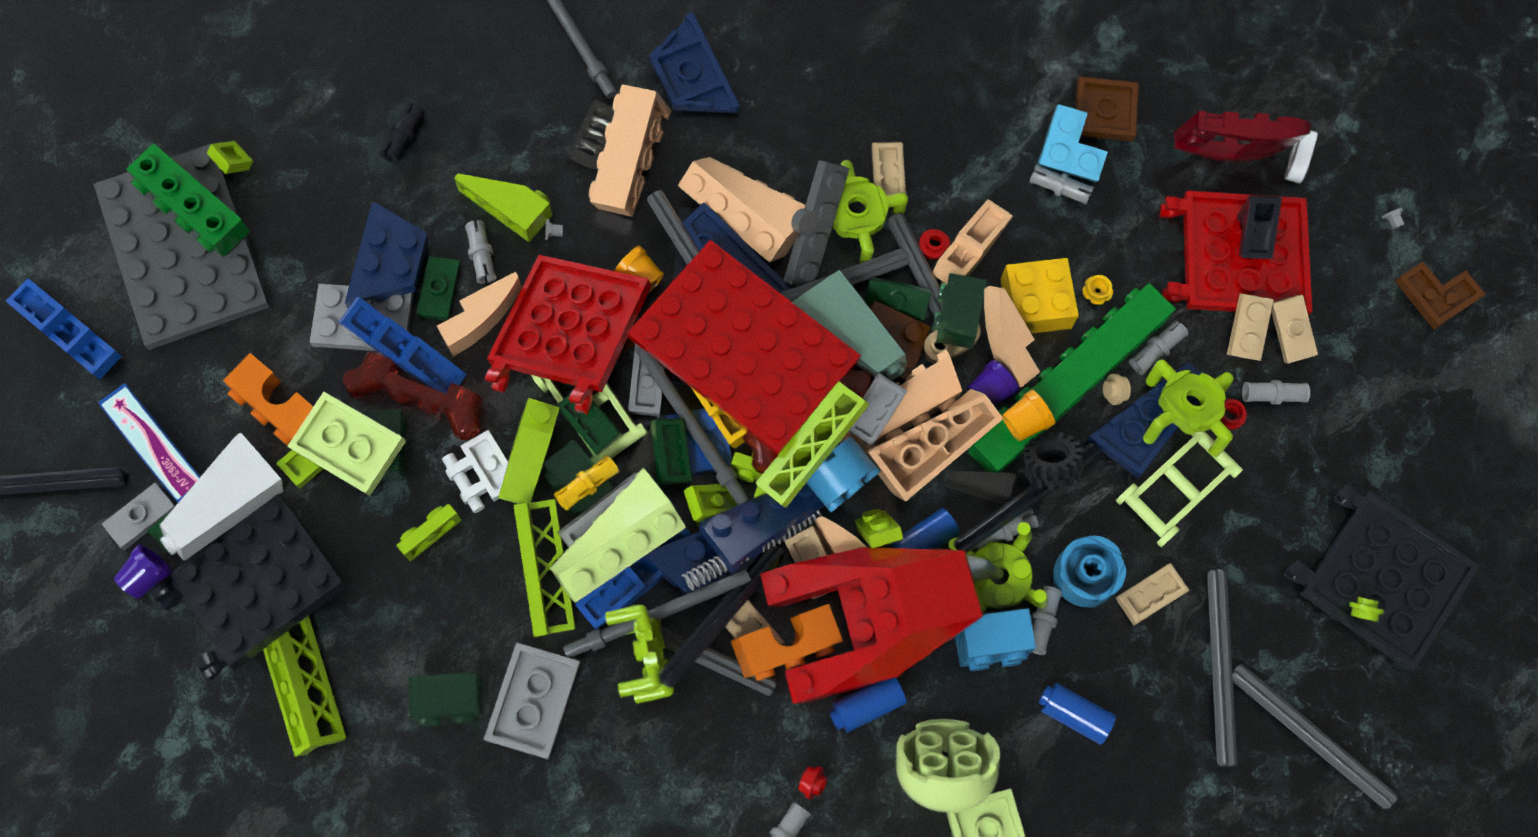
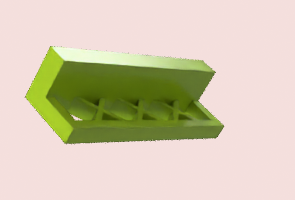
(801, 455)
(532, 571)
(292, 691)

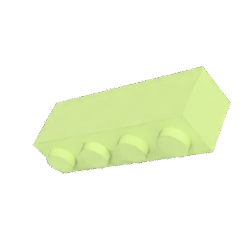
(618, 538)

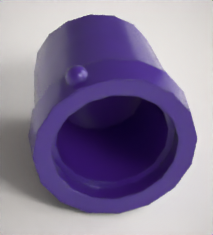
(994, 382)
(142, 572)

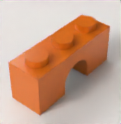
(254, 384)
(813, 633)

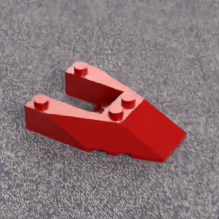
(895, 609)

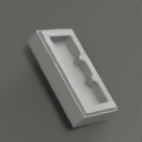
(883, 400)
(138, 515)

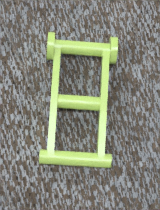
(635, 431)
(1168, 530)

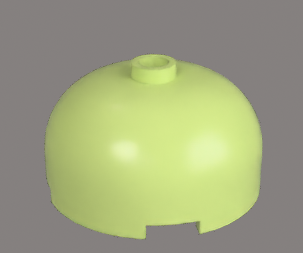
(951, 781)

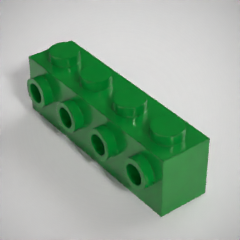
(188, 200)

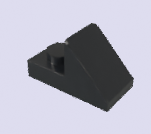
(1259, 227)

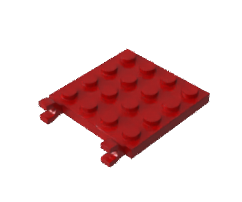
(1212, 245)
(568, 327)

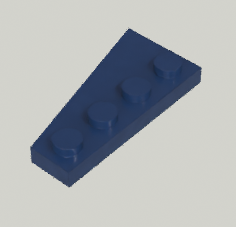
(707, 225)
(1123, 434)
(751, 525)

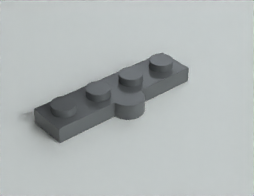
(815, 223)

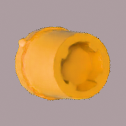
(640, 265)
(1028, 416)

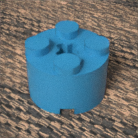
(842, 474)
(1107, 571)

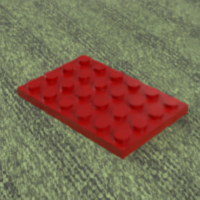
(743, 346)

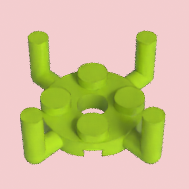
(873, 218)
(1182, 413)
(1020, 574)
(647, 648)

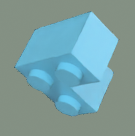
(1062, 150)

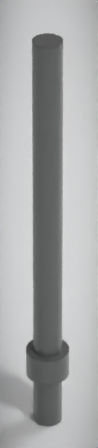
(595, 68)
(725, 474)
(598, 638)

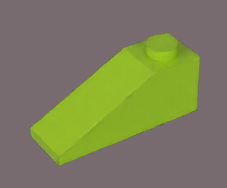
(508, 202)
(528, 451)

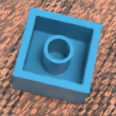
(996, 638)

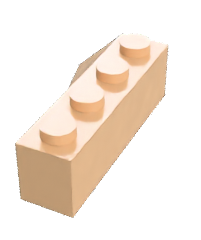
(628, 149)
(746, 205)
(926, 394)
(926, 450)

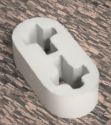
(1300, 158)

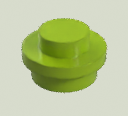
(1366, 609)

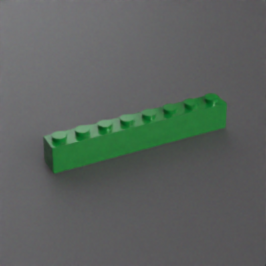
(1080, 370)

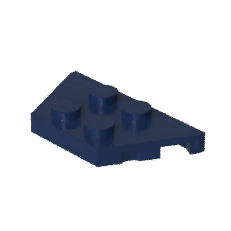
(691, 71)
(387, 257)
(684, 555)

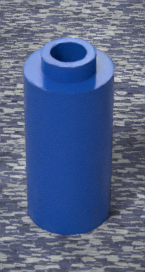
(929, 533)
(867, 704)
(1077, 712)

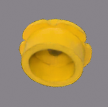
(1102, 283)

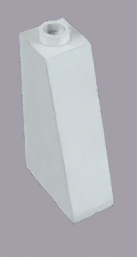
(220, 498)

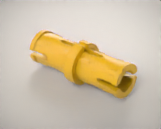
(586, 482)

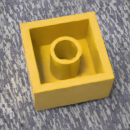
(1042, 294)

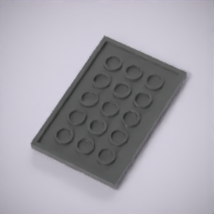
(167, 273)

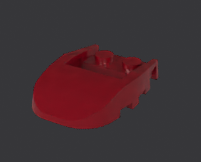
(1265, 135)

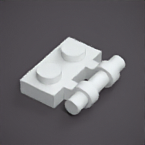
(489, 464)

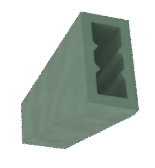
(848, 317)

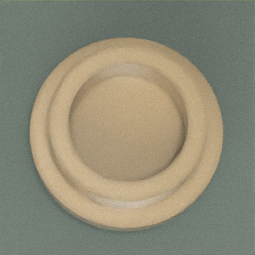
(1116, 389)

